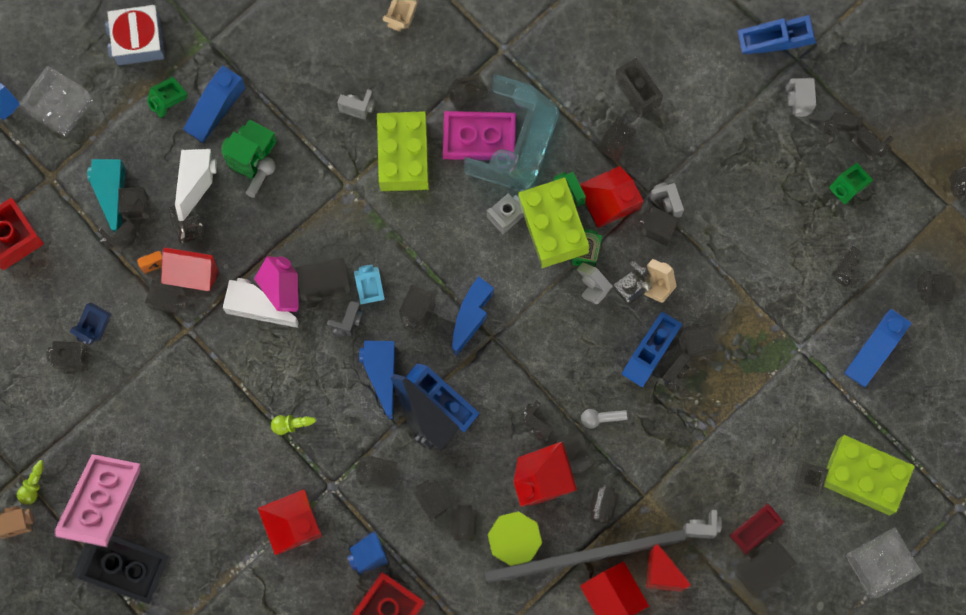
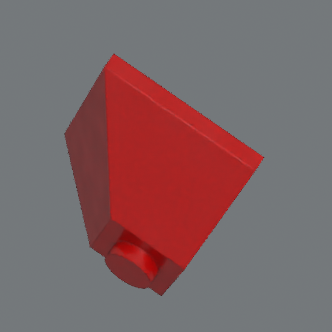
(611, 196)
(543, 475)
(290, 522)

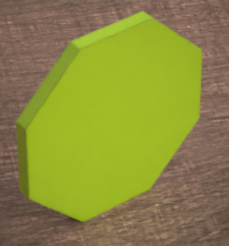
(514, 538)

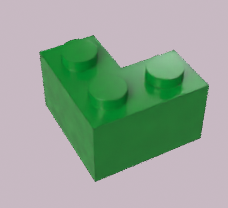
(248, 147)

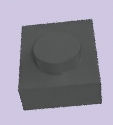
(352, 318)

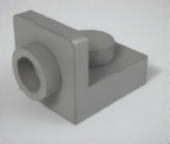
(355, 107)
(672, 200)
(597, 284)
(699, 530)

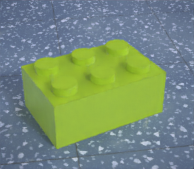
(402, 151)
(553, 222)
(867, 475)

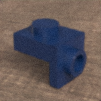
(91, 324)

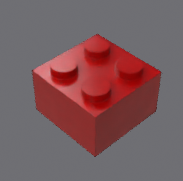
(16, 234)
(389, 598)

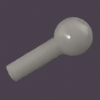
(265, 168)
(591, 418)

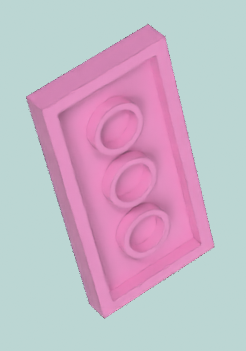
(98, 500)

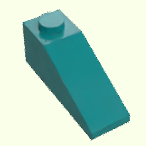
(106, 178)

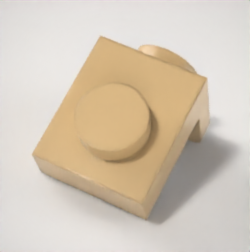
(400, 14)
(661, 280)

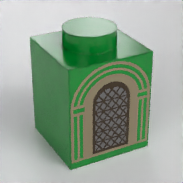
(594, 245)

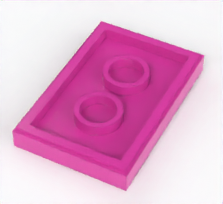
(477, 134)

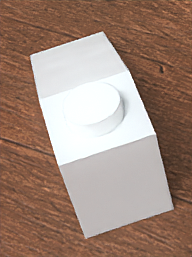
(194, 179)
(250, 302)

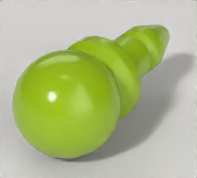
(281, 424)
(28, 492)

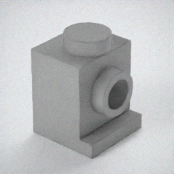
(801, 96)
(502, 220)

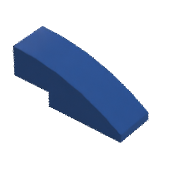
(777, 35)
(471, 314)

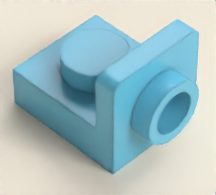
(369, 284)

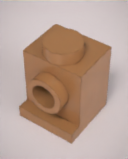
(15, 521)

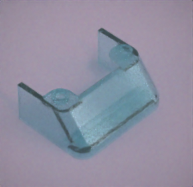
(523, 166)

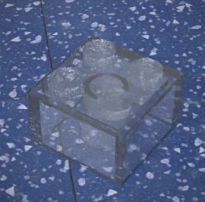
(56, 101)
(883, 563)

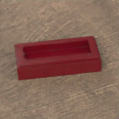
(756, 529)

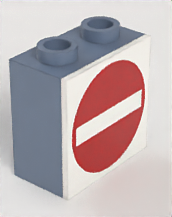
(135, 35)

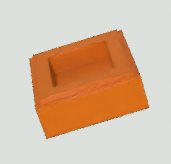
(150, 262)

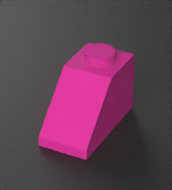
(279, 283)

